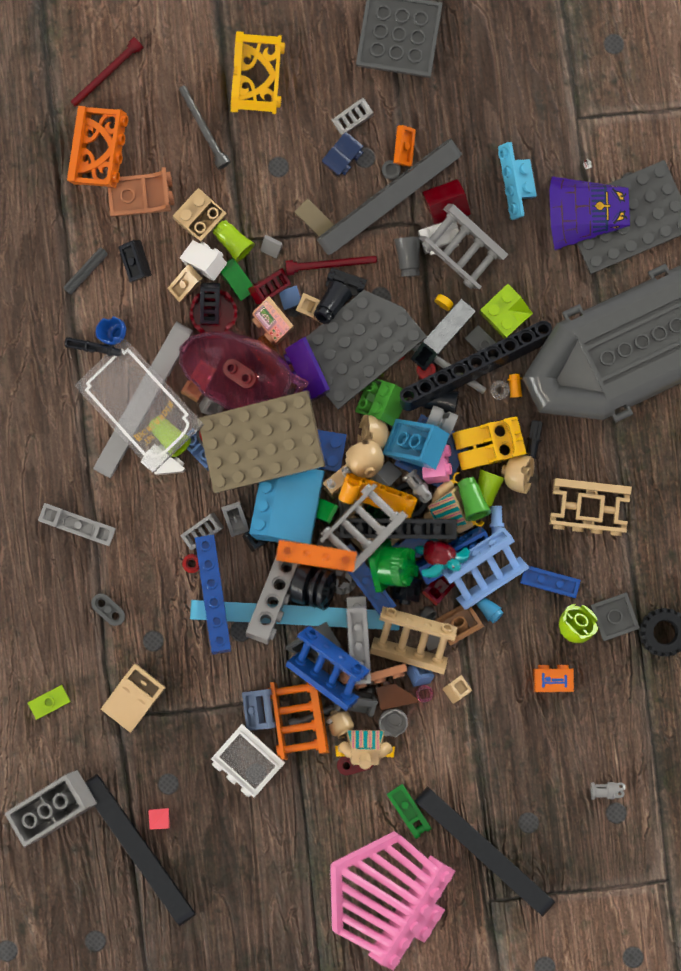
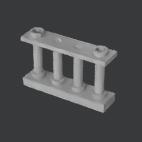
(481, 239)
(383, 532)
(358, 633)

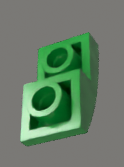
(236, 279)

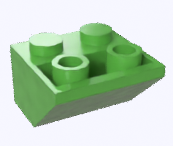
(381, 401)

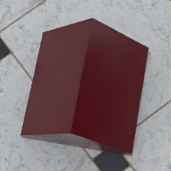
(440, 196)

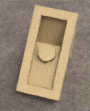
(185, 283)

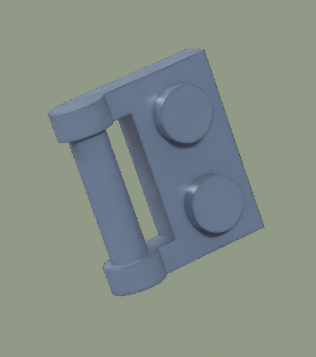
(254, 711)

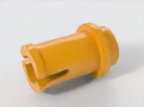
(515, 385)

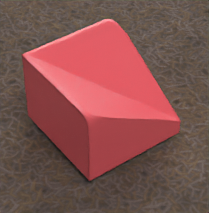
(159, 818)

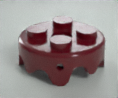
(227, 314)

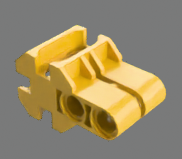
(486, 434)

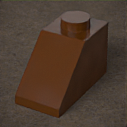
(393, 696)

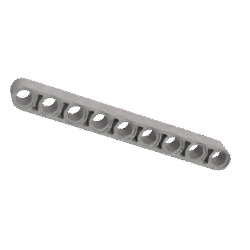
(163, 365)

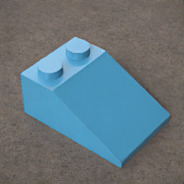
(416, 443)

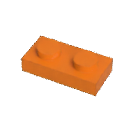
(404, 146)

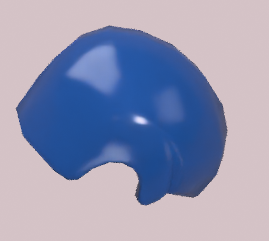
(111, 331)

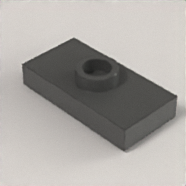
(480, 339)

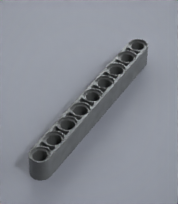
(389, 196)

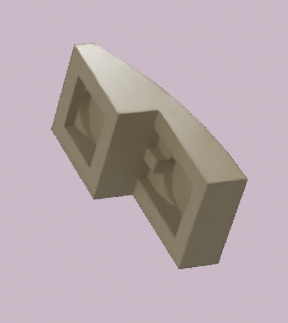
(313, 217)

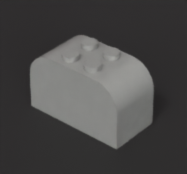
(51, 808)

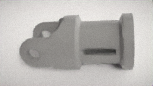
(418, 487)
(607, 790)

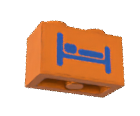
(553, 679)

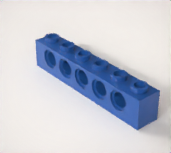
(213, 594)

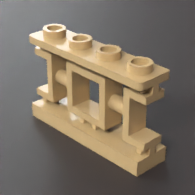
(591, 490)

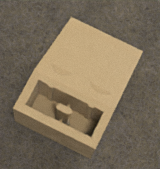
(133, 697)

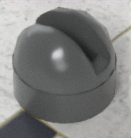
(428, 613)

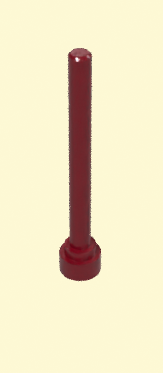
(133, 47)
(294, 267)

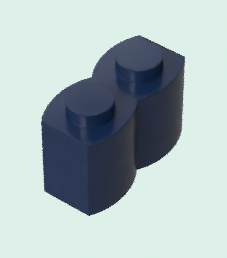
(342, 155)

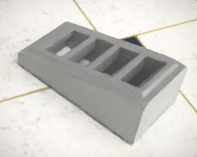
(369, 113)
(215, 521)

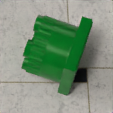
(392, 566)

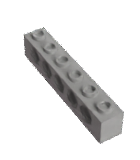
(262, 632)

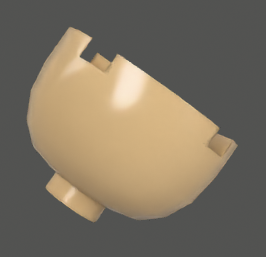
(373, 430)
(365, 459)
(518, 473)

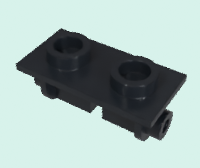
(353, 282)

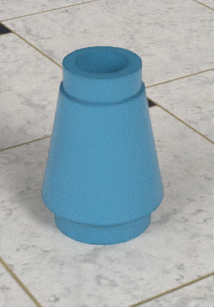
(490, 610)

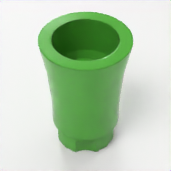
(472, 500)

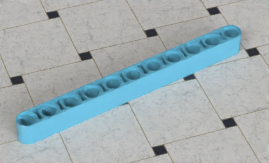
(292, 615)

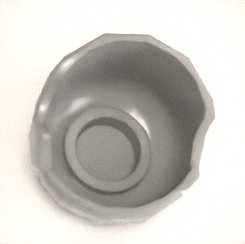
(393, 722)

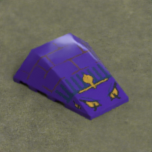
(585, 210)

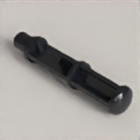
(88, 346)

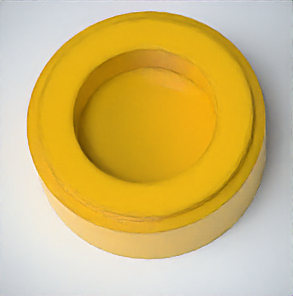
(444, 302)

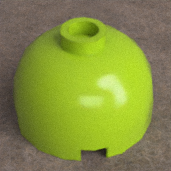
(578, 624)

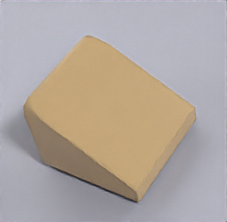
(457, 689)

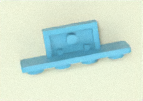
(517, 180)

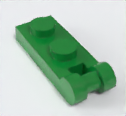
(408, 810)

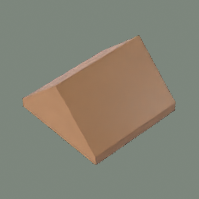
(465, 621)

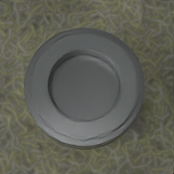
(391, 170)

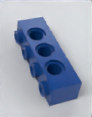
(467, 540)

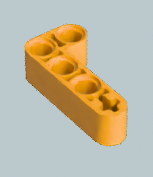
(395, 498)

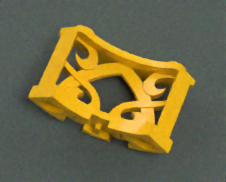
(241, 52)

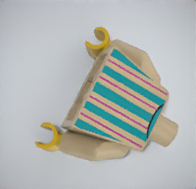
(448, 505)
(365, 748)

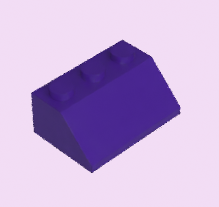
(307, 367)

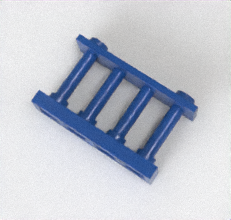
(320, 679)

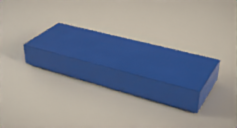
(550, 582)

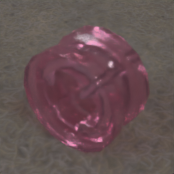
(426, 699)

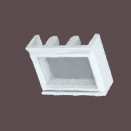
(247, 761)

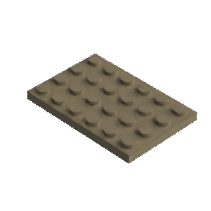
(261, 442)

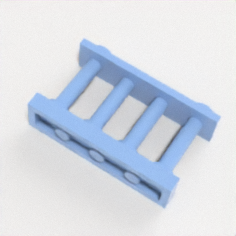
(484, 552)

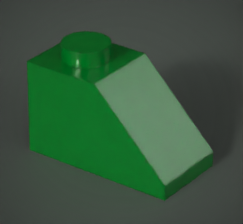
(326, 511)

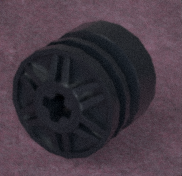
(313, 586)

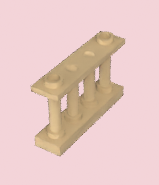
(409, 655)

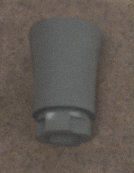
(408, 255)

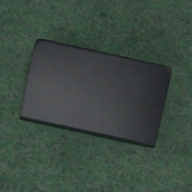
(135, 260)

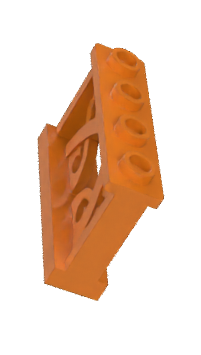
(79, 150)

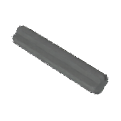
(85, 270)

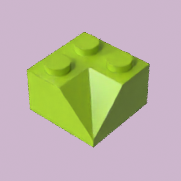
(506, 311)

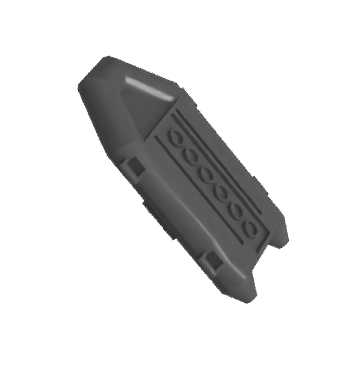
(612, 352)

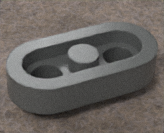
(108, 609)

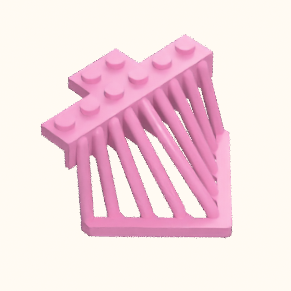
(413, 916)

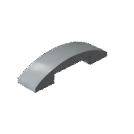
(77, 524)

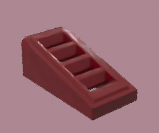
(259, 292)

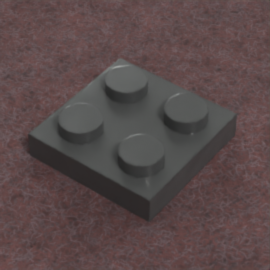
(615, 616)

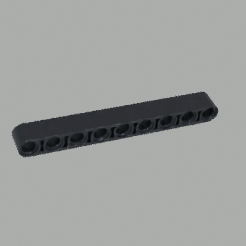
(471, 373)
(140, 851)
(485, 851)

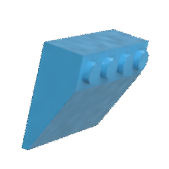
(287, 508)

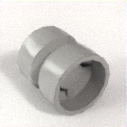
(443, 420)

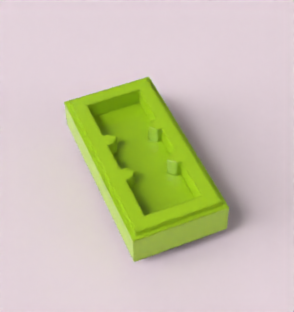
(49, 702)

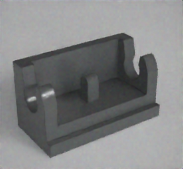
(365, 704)

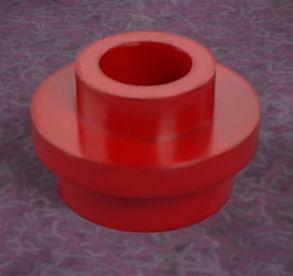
(187, 568)

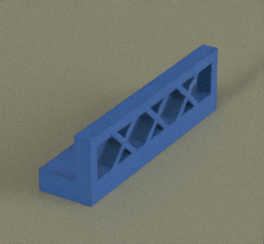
(364, 580)

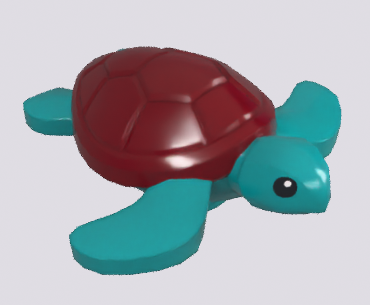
(442, 557)

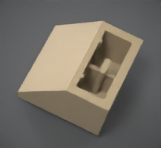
(199, 215)

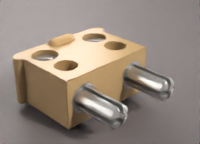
(334, 483)

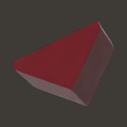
(437, 590)

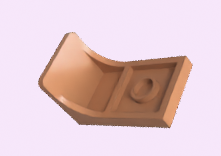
(141, 194)
(378, 676)

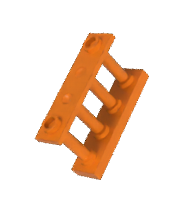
(316, 556)
(318, 724)

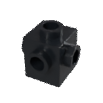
(408, 594)

